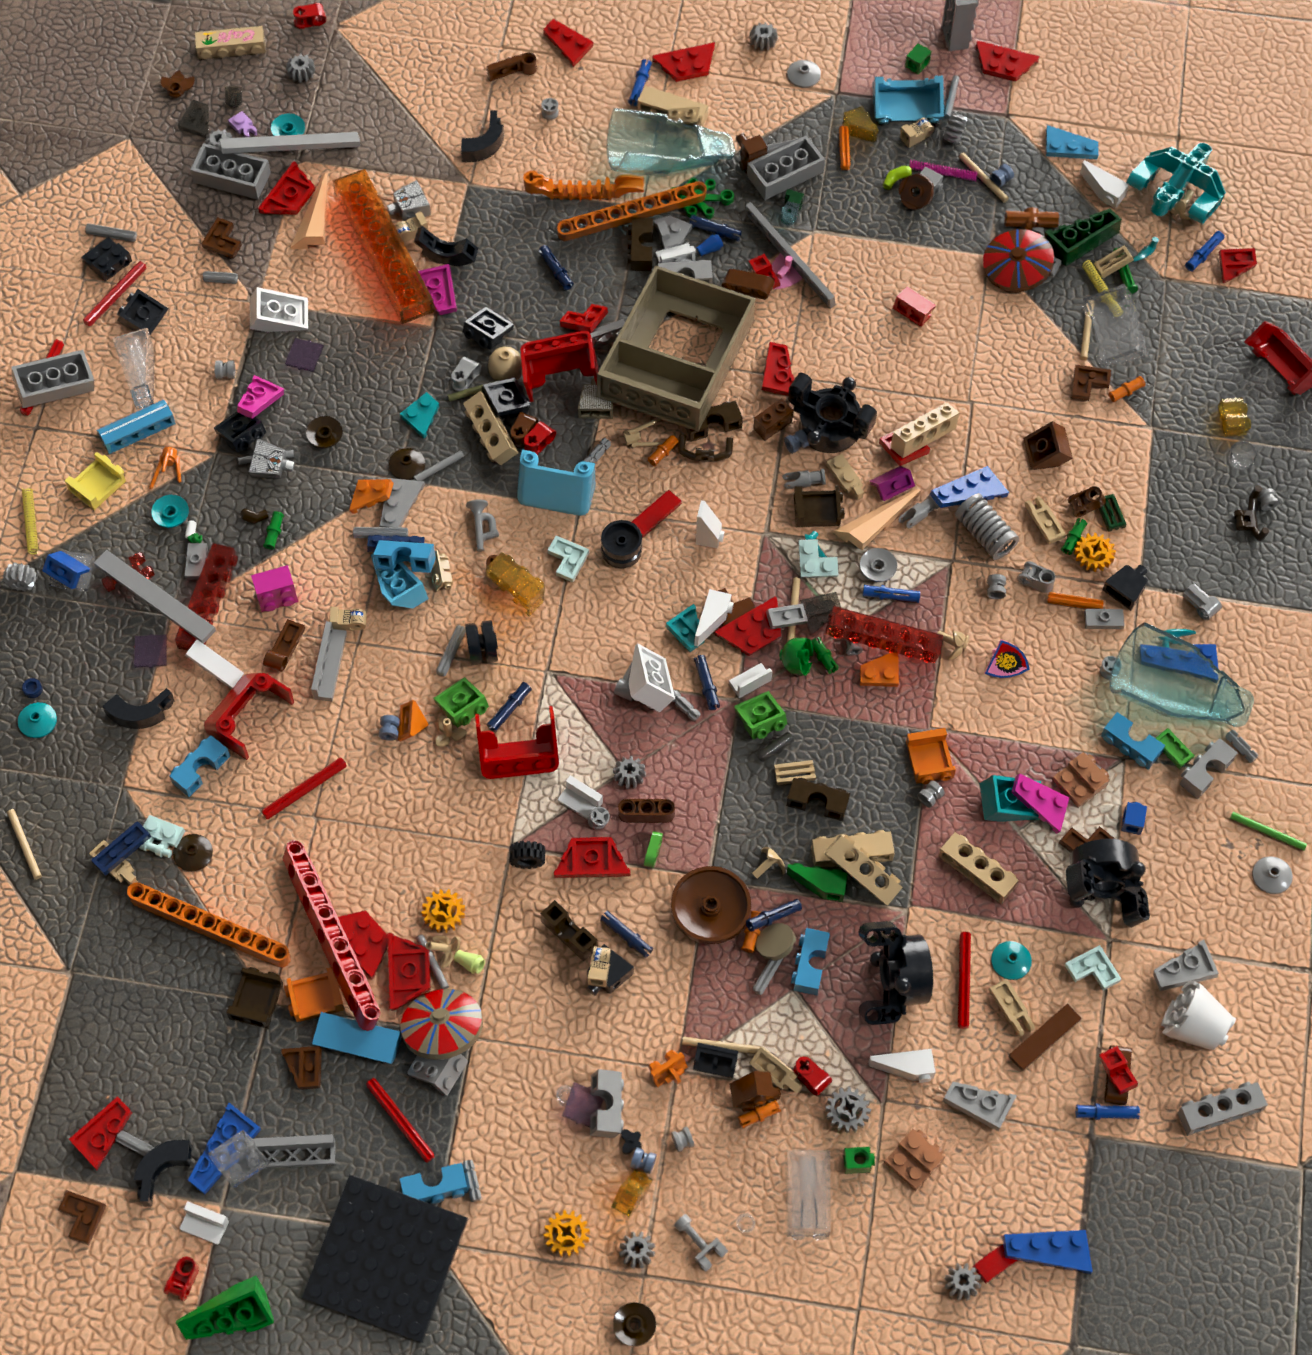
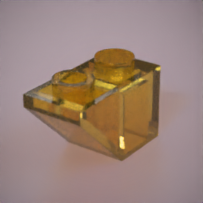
(860, 124)
(631, 1192)

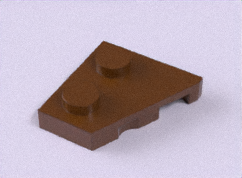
(305, 1066)

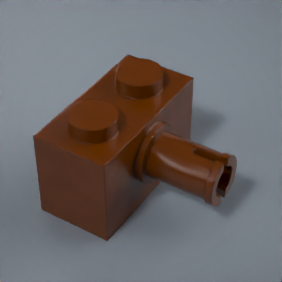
(750, 149)
(753, 1090)

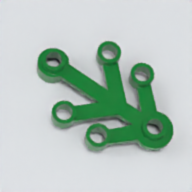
(725, 197)

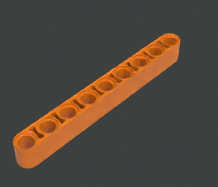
(626, 217)
(215, 931)

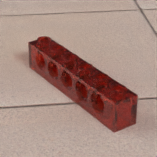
(217, 556)
(891, 630)

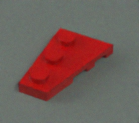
(570, 42)
(777, 370)
(100, 1132)

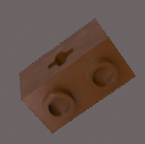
(773, 419)

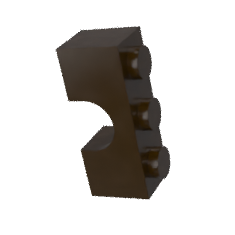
(640, 255)
(726, 415)
(804, 791)
(561, 925)

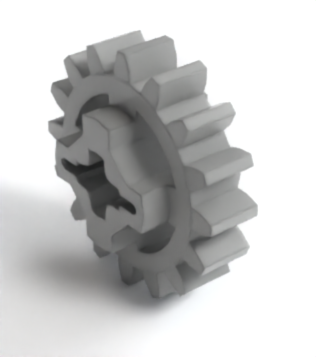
(856, 1106)

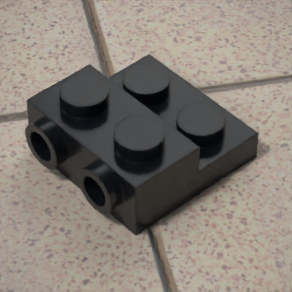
(107, 258)
(141, 312)
(487, 328)
(506, 397)
(240, 431)

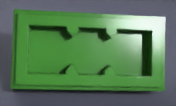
(1175, 749)

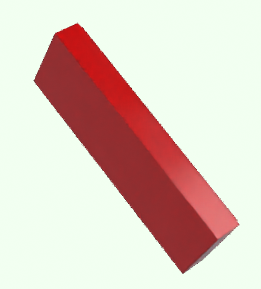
(657, 512)

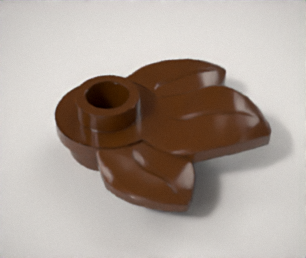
(177, 84)

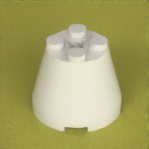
(1197, 1018)

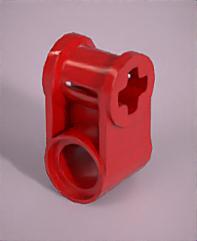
(310, 14)
(539, 438)
(814, 1077)
(182, 1280)

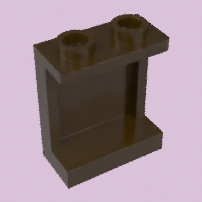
(818, 507)
(255, 997)

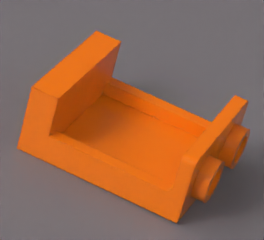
(930, 756)
(313, 996)

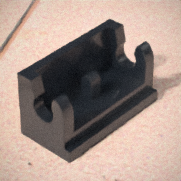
(715, 1060)

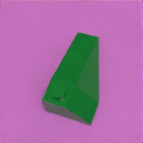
(235, 1309)

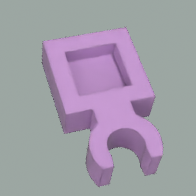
(242, 123)

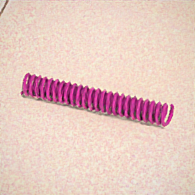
(947, 171)

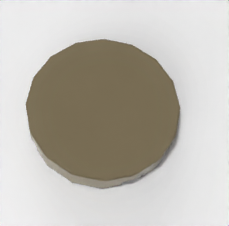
(775, 941)

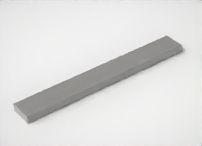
(289, 142)
(784, 248)
(155, 596)

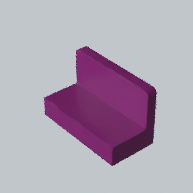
(893, 482)

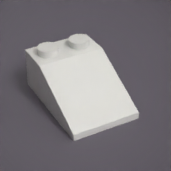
(277, 311)
(650, 679)

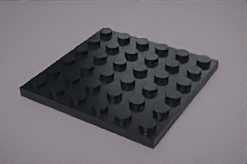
(385, 1258)

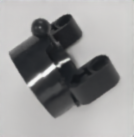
(824, 434)
(1109, 871)
(903, 969)

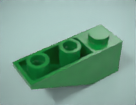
(824, 883)

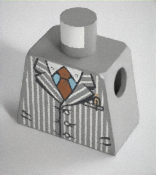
(409, 201)
(269, 461)

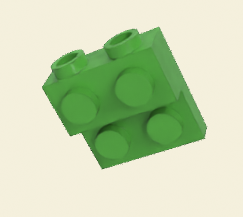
(462, 702)
(761, 715)

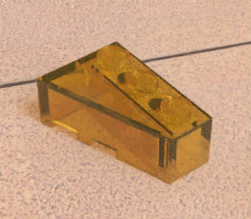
(517, 581)

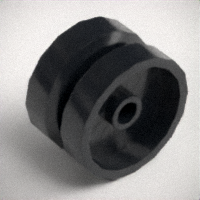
(621, 544)
(482, 642)

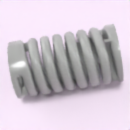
(986, 526)

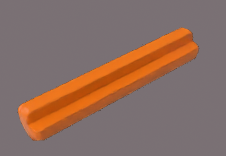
(844, 147)
(1074, 601)

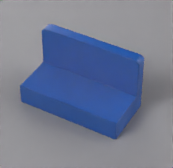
(64, 568)

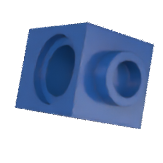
(1134, 818)

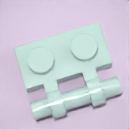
(163, 832)

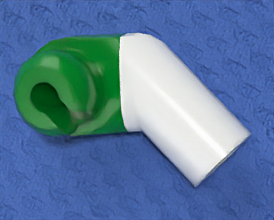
(190, 533)

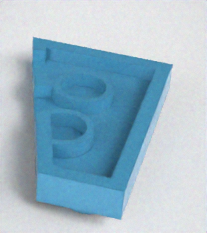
(1069, 145)

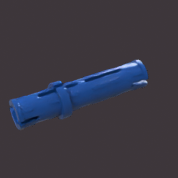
(641, 77)
(1200, 255)
(914, 596)
(1097, 1111)

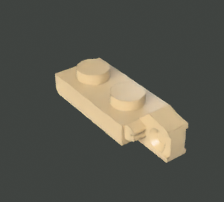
(845, 476)
(122, 871)
(780, 1073)

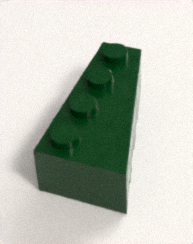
(1083, 235)

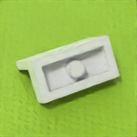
(677, 254)
(750, 680)
(580, 797)
(204, 1223)

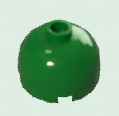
(796, 656)

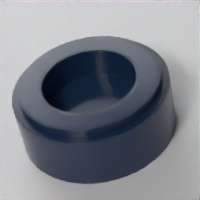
(32, 688)

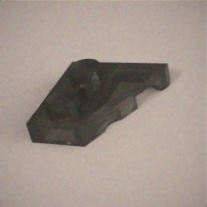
(195, 119)
(818, 609)

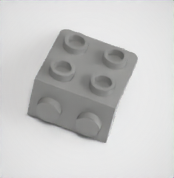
(439, 1073)

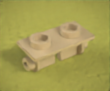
(688, 115)
(439, 577)

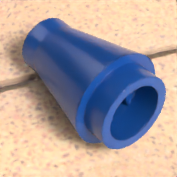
(710, 245)

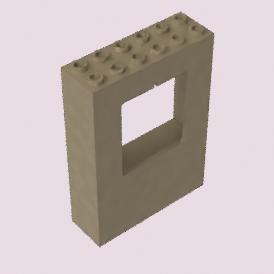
(663, 383)

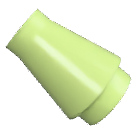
(472, 962)

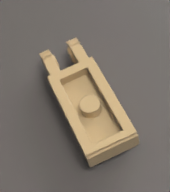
(1045, 520)
(1011, 1006)

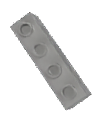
(1194, 1122)

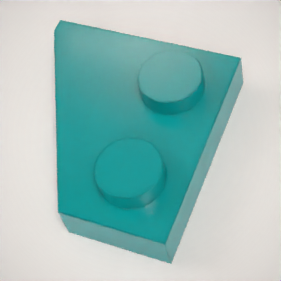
(421, 414)
(685, 627)

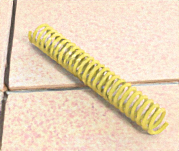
(1092, 278)
(31, 521)

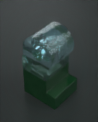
(793, 205)

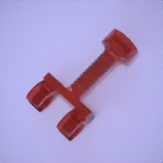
(135, 561)

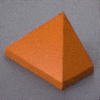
(411, 720)

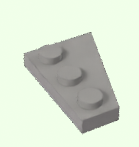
(401, 500)
(1192, 965)
(979, 1104)

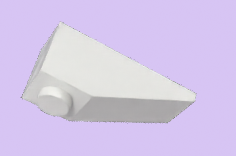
(1106, 186)
(708, 527)
(713, 615)
(908, 1065)

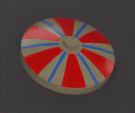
(441, 1024)

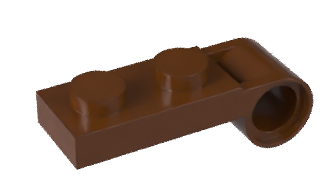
(524, 62)
(284, 646)

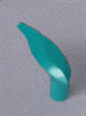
(1147, 250)
(814, 535)
(1180, 632)

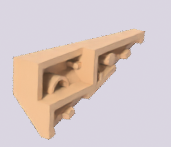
(313, 223)
(867, 527)

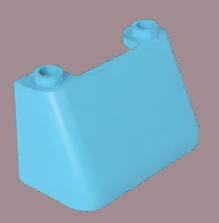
(908, 100)
(555, 488)

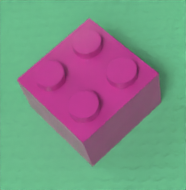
(274, 588)

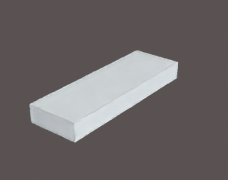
(214, 664)

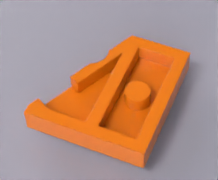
(370, 492)
(881, 671)

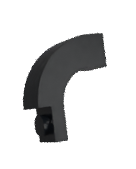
(486, 145)
(445, 252)
(138, 716)
(157, 1160)

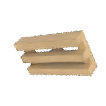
(1115, 263)
(795, 765)

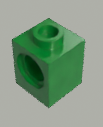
(918, 58)
(851, 1166)

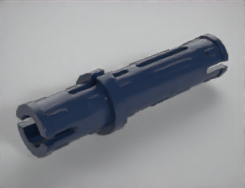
(722, 230)
(559, 272)
(709, 689)
(511, 704)
(773, 915)
(632, 939)

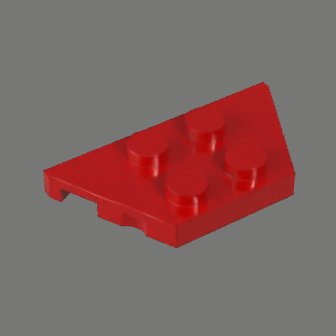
(1003, 61)
(687, 62)
(289, 193)
(751, 630)
(592, 859)
(366, 939)
(407, 971)

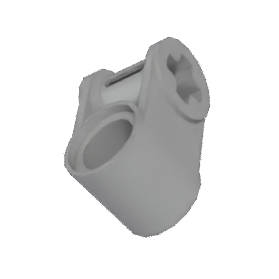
(465, 374)
(1036, 576)

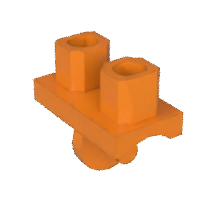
(669, 1070)

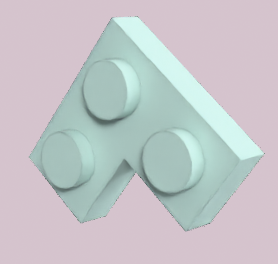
(572, 557)
(811, 565)
(1095, 963)

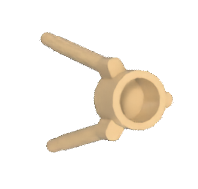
(632, 436)

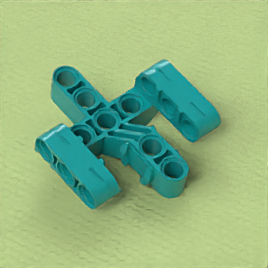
(1185, 170)

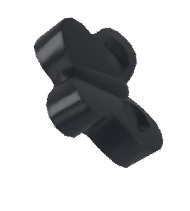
(631, 1141)

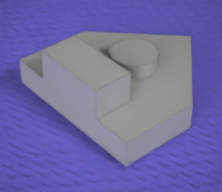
(671, 231)

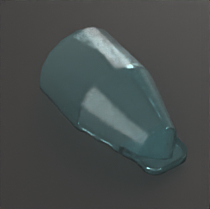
(660, 146)
(1176, 680)

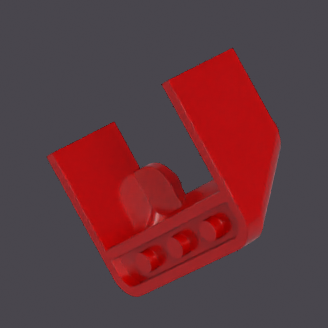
(1284, 355)
(556, 356)
(221, 721)
(518, 757)

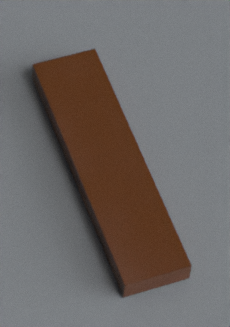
(1044, 1037)

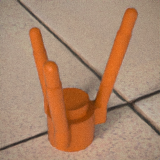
(168, 458)

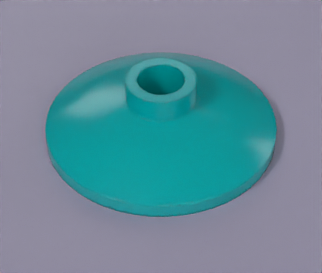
(288, 125)
(167, 505)
(37, 727)
(1007, 968)

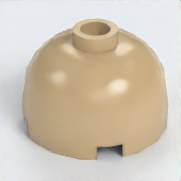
(505, 364)

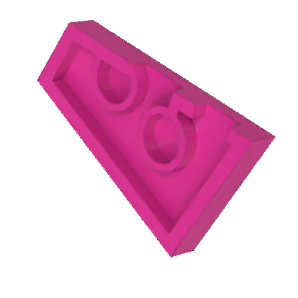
(440, 286)
(258, 397)
(1043, 800)

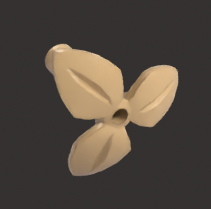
(1180, 207)
(958, 641)
(445, 726)
(772, 858)
(442, 944)

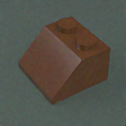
(1048, 447)

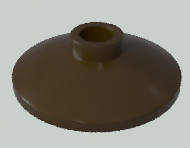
(321, 426)
(408, 469)
(193, 860)
(639, 1314)

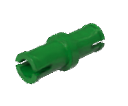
(273, 530)
(1074, 536)
(824, 655)

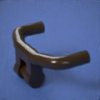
(705, 455)
(1250, 515)

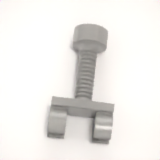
(683, 1224)

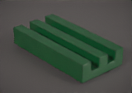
(1122, 523)

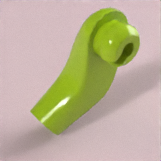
(896, 174)

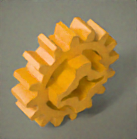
(1102, 558)
(450, 906)
(572, 1226)

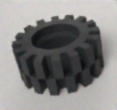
(527, 854)

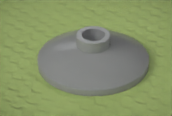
(803, 73)
(878, 558)
(1266, 880)

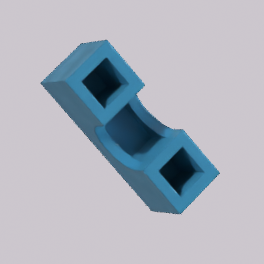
(391, 553)
(1143, 752)
(210, 753)
(807, 978)
(452, 1185)

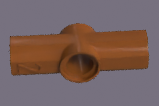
(1031, 218)

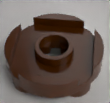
(925, 187)

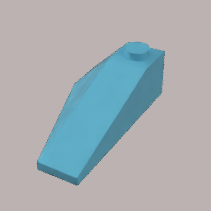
(401, 586)

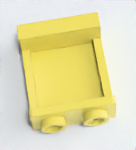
(96, 481)

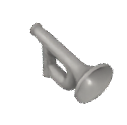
(477, 507)

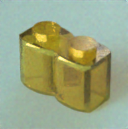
(1234, 416)

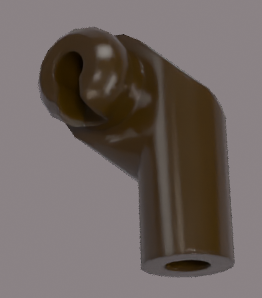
(253, 517)

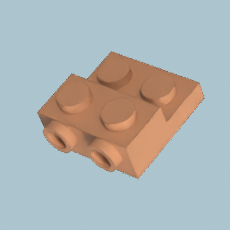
(1082, 779)
(915, 1158)

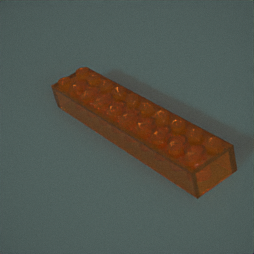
(383, 246)

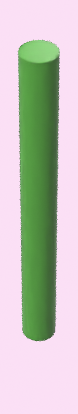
(1268, 831)

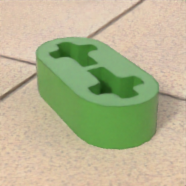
(653, 849)

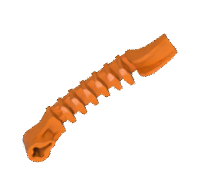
(538, 184)

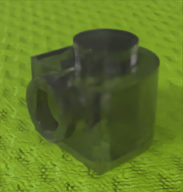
(233, 96)

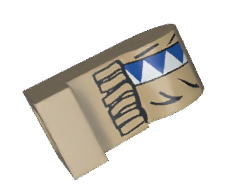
(916, 132)
(408, 228)
(348, 619)
(599, 967)

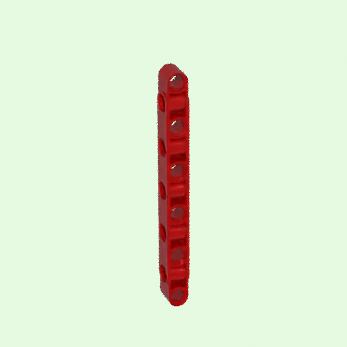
(331, 935)

